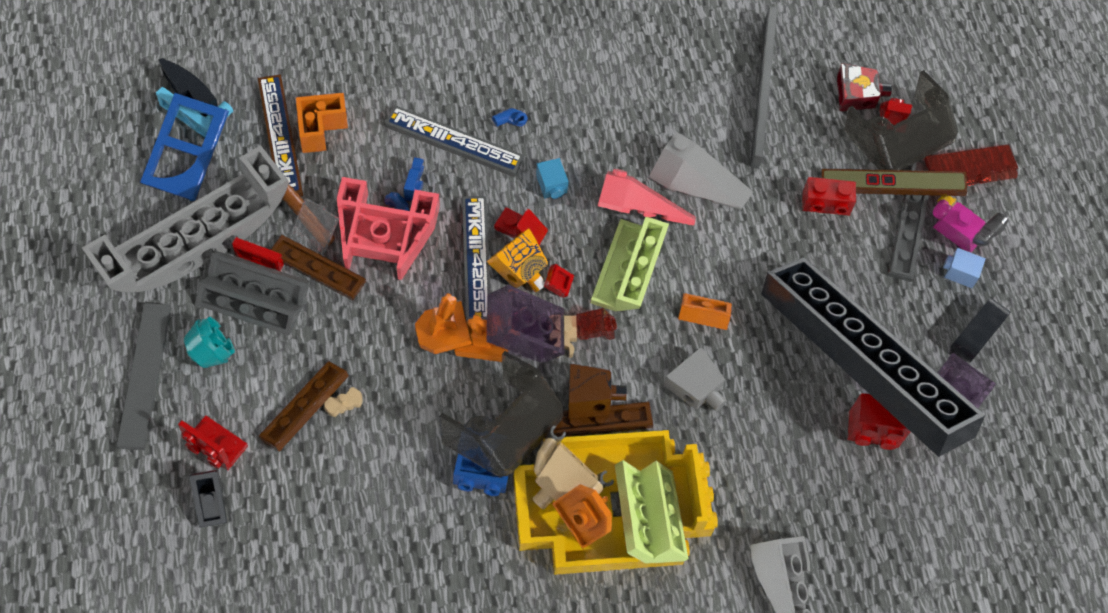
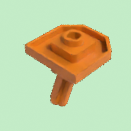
(443, 327)
(480, 347)
(585, 514)

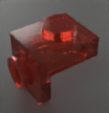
(595, 324)

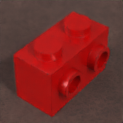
(829, 196)

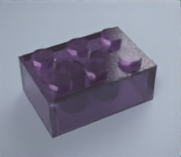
(525, 324)

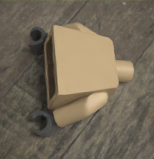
(561, 471)

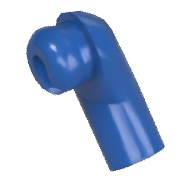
(510, 116)
(396, 200)

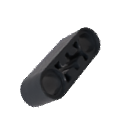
(980, 330)

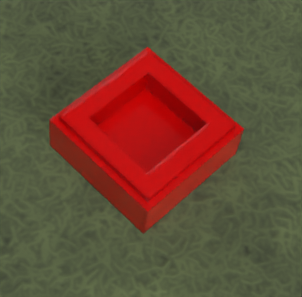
(559, 280)

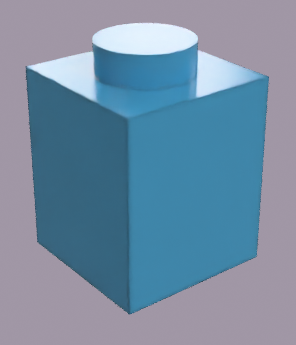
(552, 178)

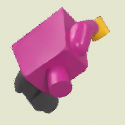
(964, 226)

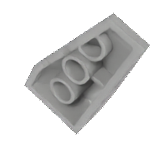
(693, 171)
(781, 571)

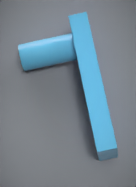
(189, 117)

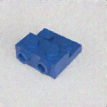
(470, 475)

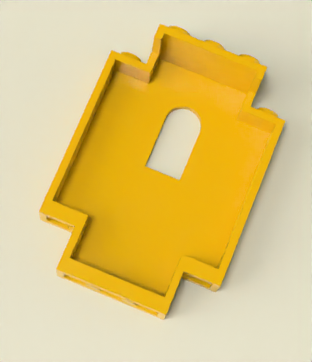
(601, 453)

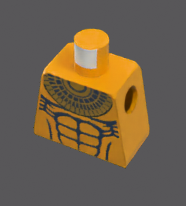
(521, 262)

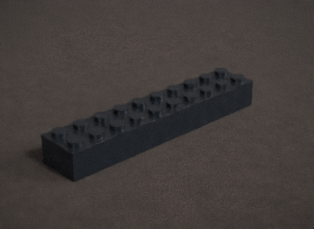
(873, 357)

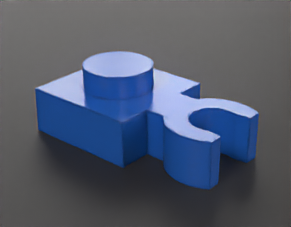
(413, 180)

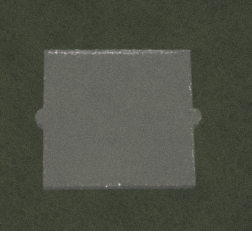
(314, 226)

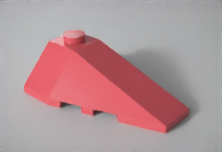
(626, 193)

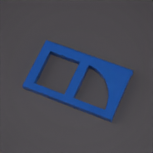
(188, 183)

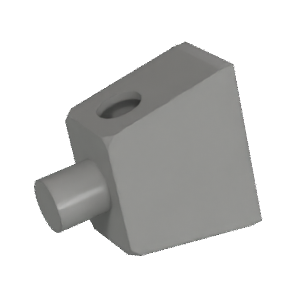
(697, 381)

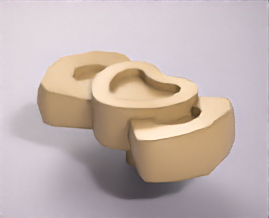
(343, 402)

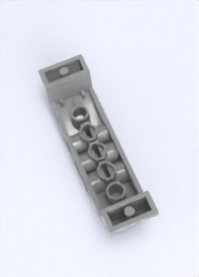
(195, 232)

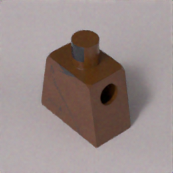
(592, 392)

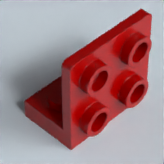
(214, 441)

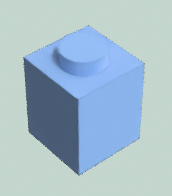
(963, 267)

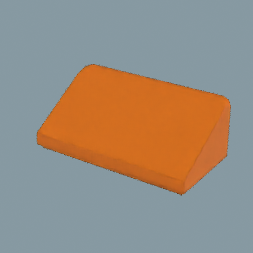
(705, 311)

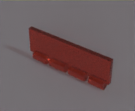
(980, 164)

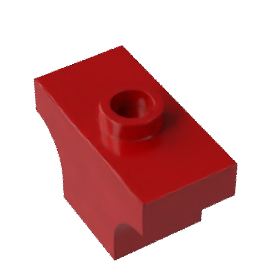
(895, 110)

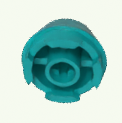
(207, 344)

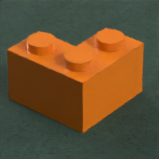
(318, 115)

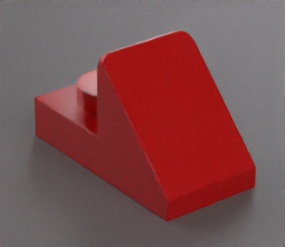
(513, 224)

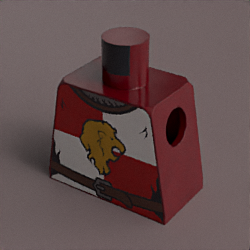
(860, 87)

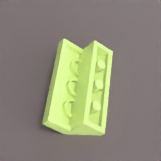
(629, 265)
(651, 513)

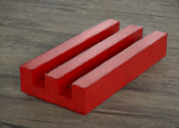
(257, 254)

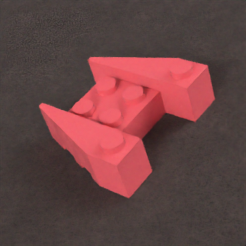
(384, 231)

